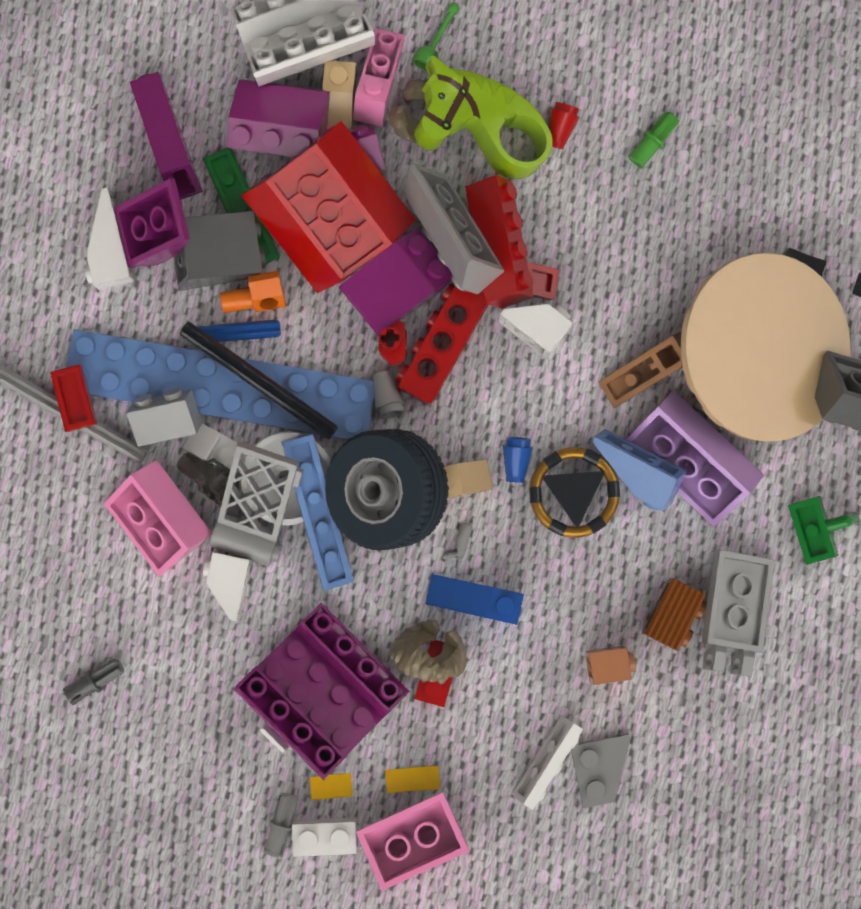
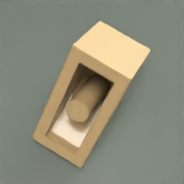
(468, 478)

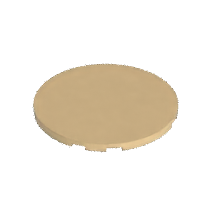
(760, 345)

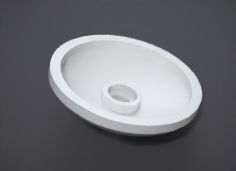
(273, 444)

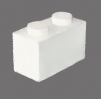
(324, 837)

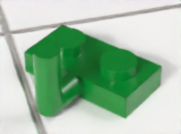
(815, 529)

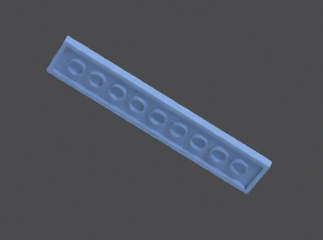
(133, 368)

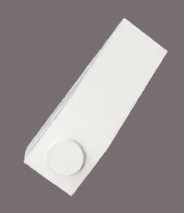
(105, 251)

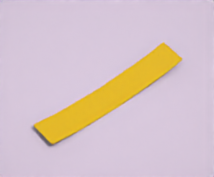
(396, 781)

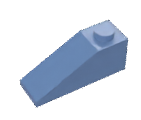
(643, 472)

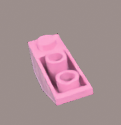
(378, 78)

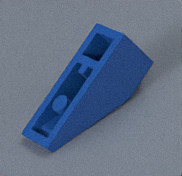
(474, 599)

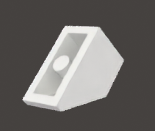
(228, 581)

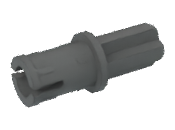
(93, 681)

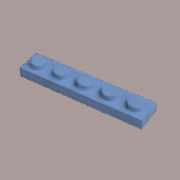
(320, 528)

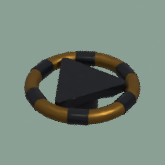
(574, 492)

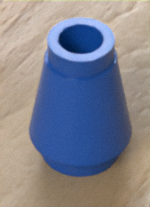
(516, 458)

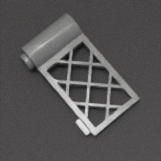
(246, 537)

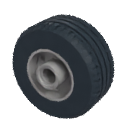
(386, 489)

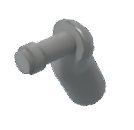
(461, 542)

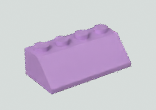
(716, 471)

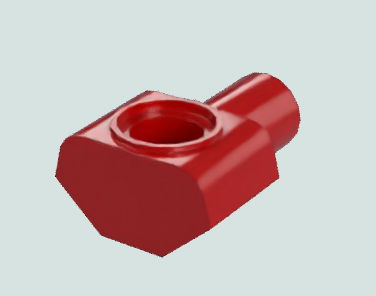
(393, 344)

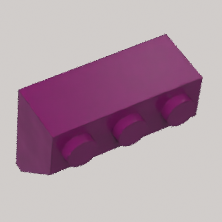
(276, 118)

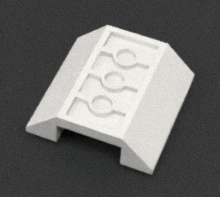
(299, 34)

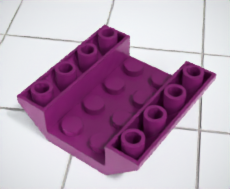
(321, 691)

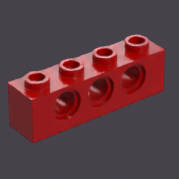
(427, 388)

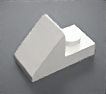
(212, 444)

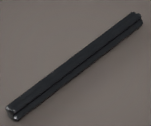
(258, 380)

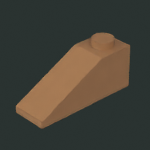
(643, 371)

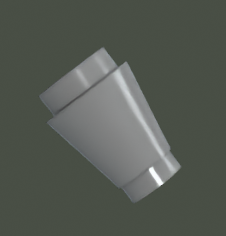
(387, 397)

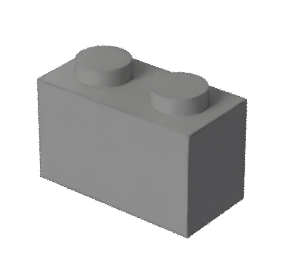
(164, 416)

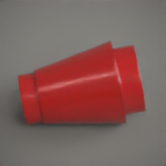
(561, 123)

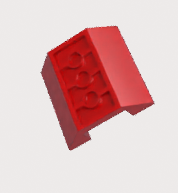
(330, 208)

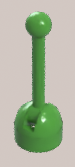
(424, 53)

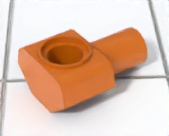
(263, 294)

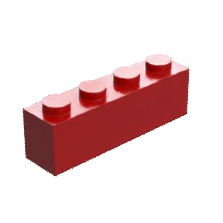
(496, 215)

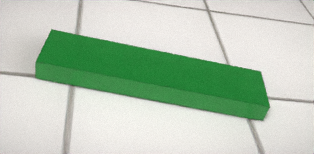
(230, 185)

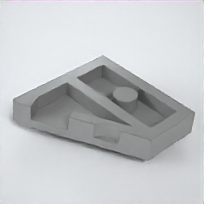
(599, 768)

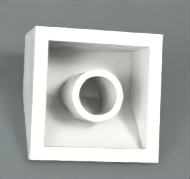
(538, 326)

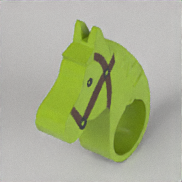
(482, 105)

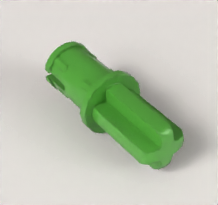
(653, 139)

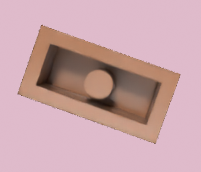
(610, 665)

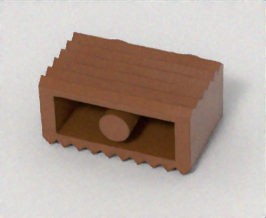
(674, 614)

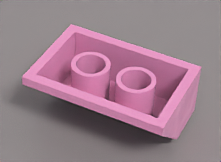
(157, 517)
(412, 841)

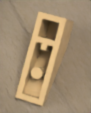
(341, 82)

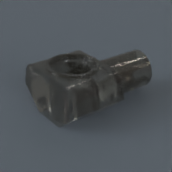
(209, 476)

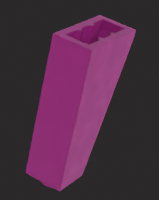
(165, 134)

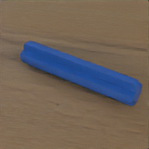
(243, 330)

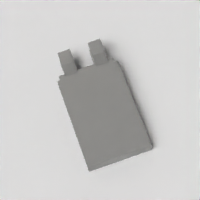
(736, 611)

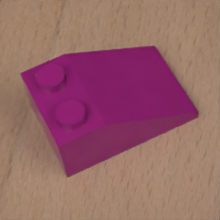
(152, 225)
(397, 281)

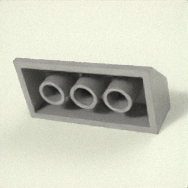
(451, 229)

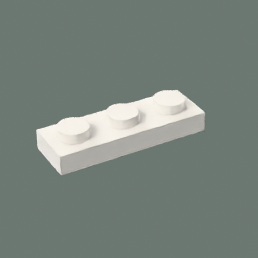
(547, 762)

